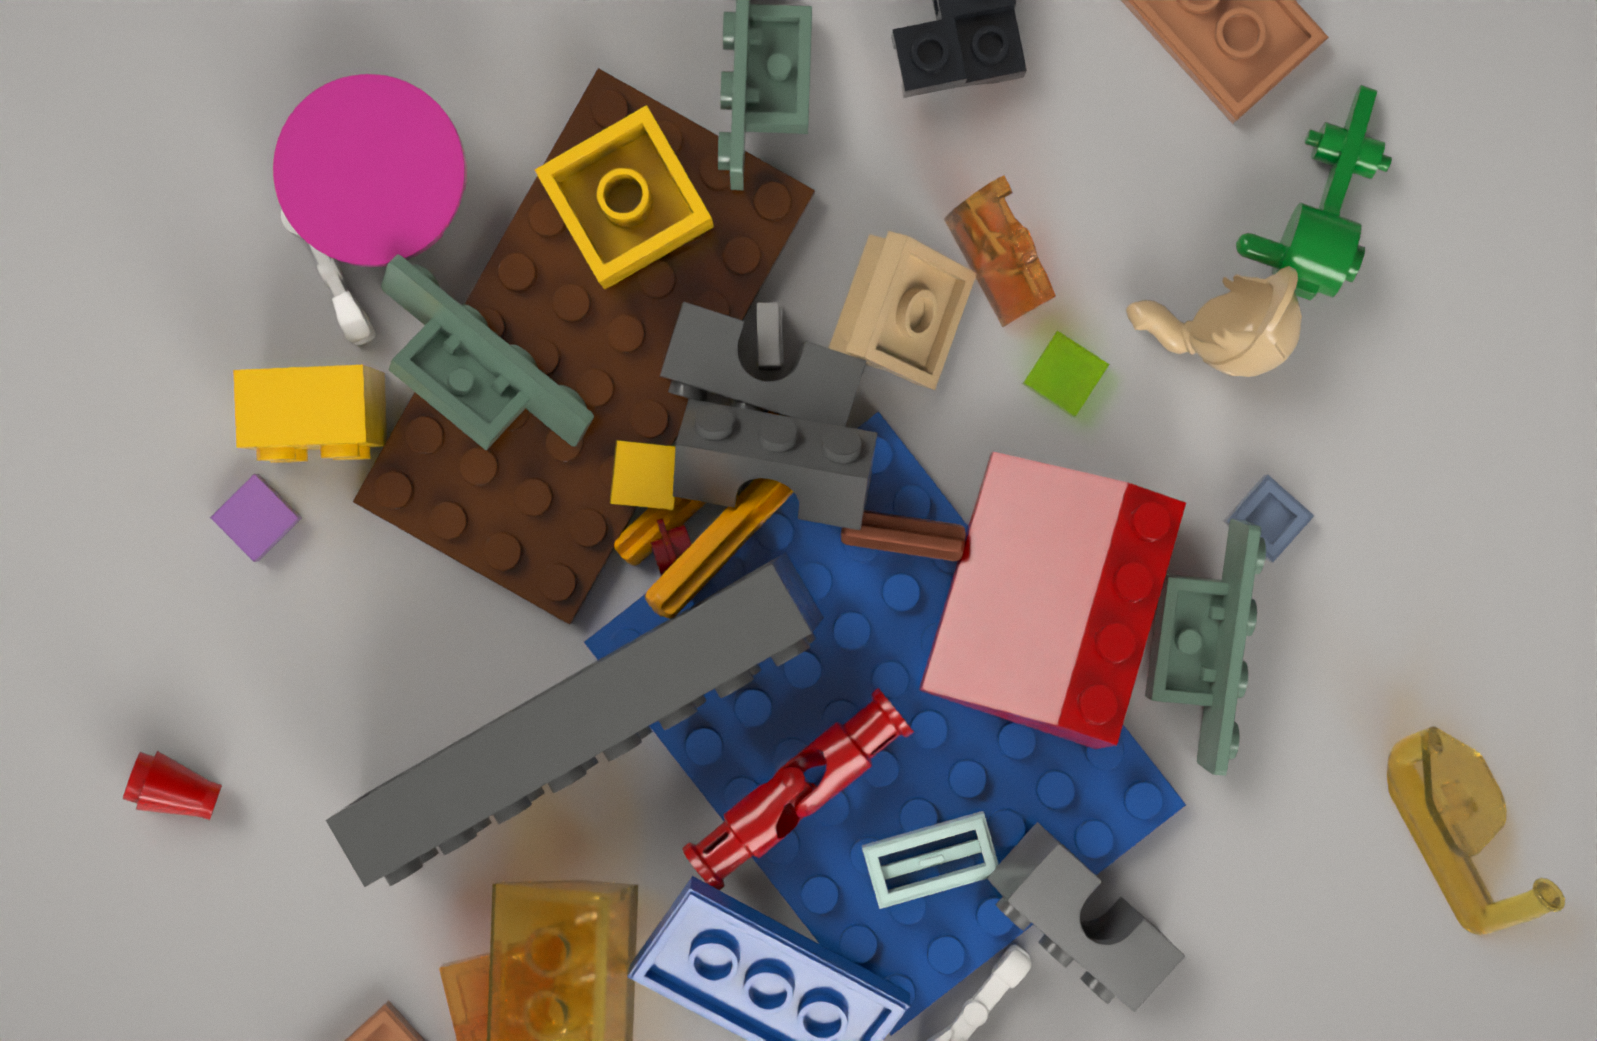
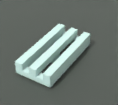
(926, 835)

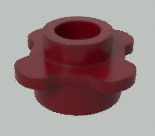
(670, 546)

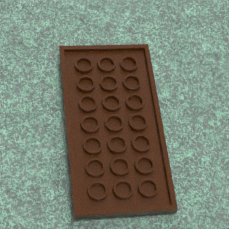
(531, 503)

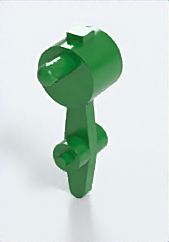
(1319, 240)

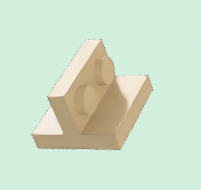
(903, 308)

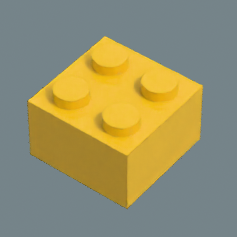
(625, 197)
(310, 409)

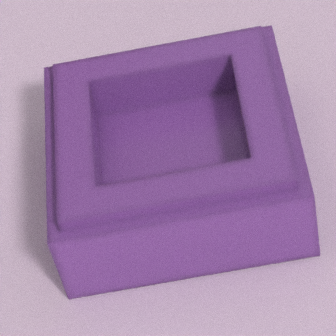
(256, 517)

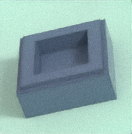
(1275, 512)

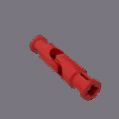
(778, 806)

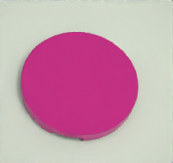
(369, 170)

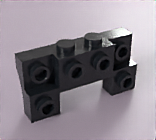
(964, 47)

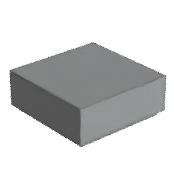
(769, 336)

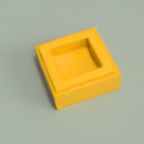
(643, 475)

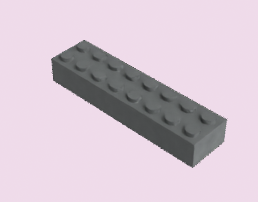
(569, 724)

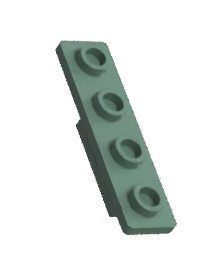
(768, 80)
(470, 369)
(1202, 643)

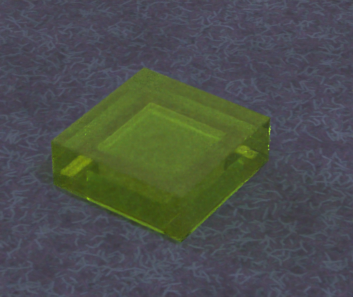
(1065, 374)

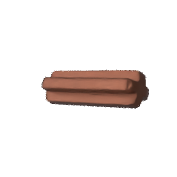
(907, 536)

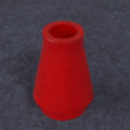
(170, 787)

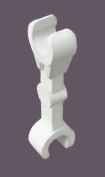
(348, 310)
(1006, 973)

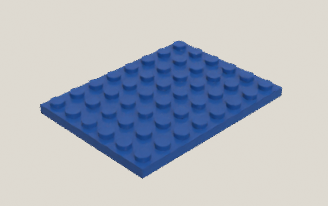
(957, 762)

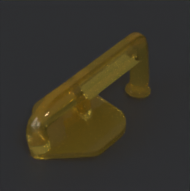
(1454, 819)

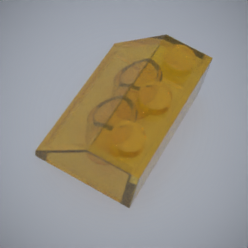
(562, 961)

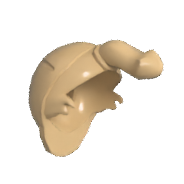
(1235, 332)

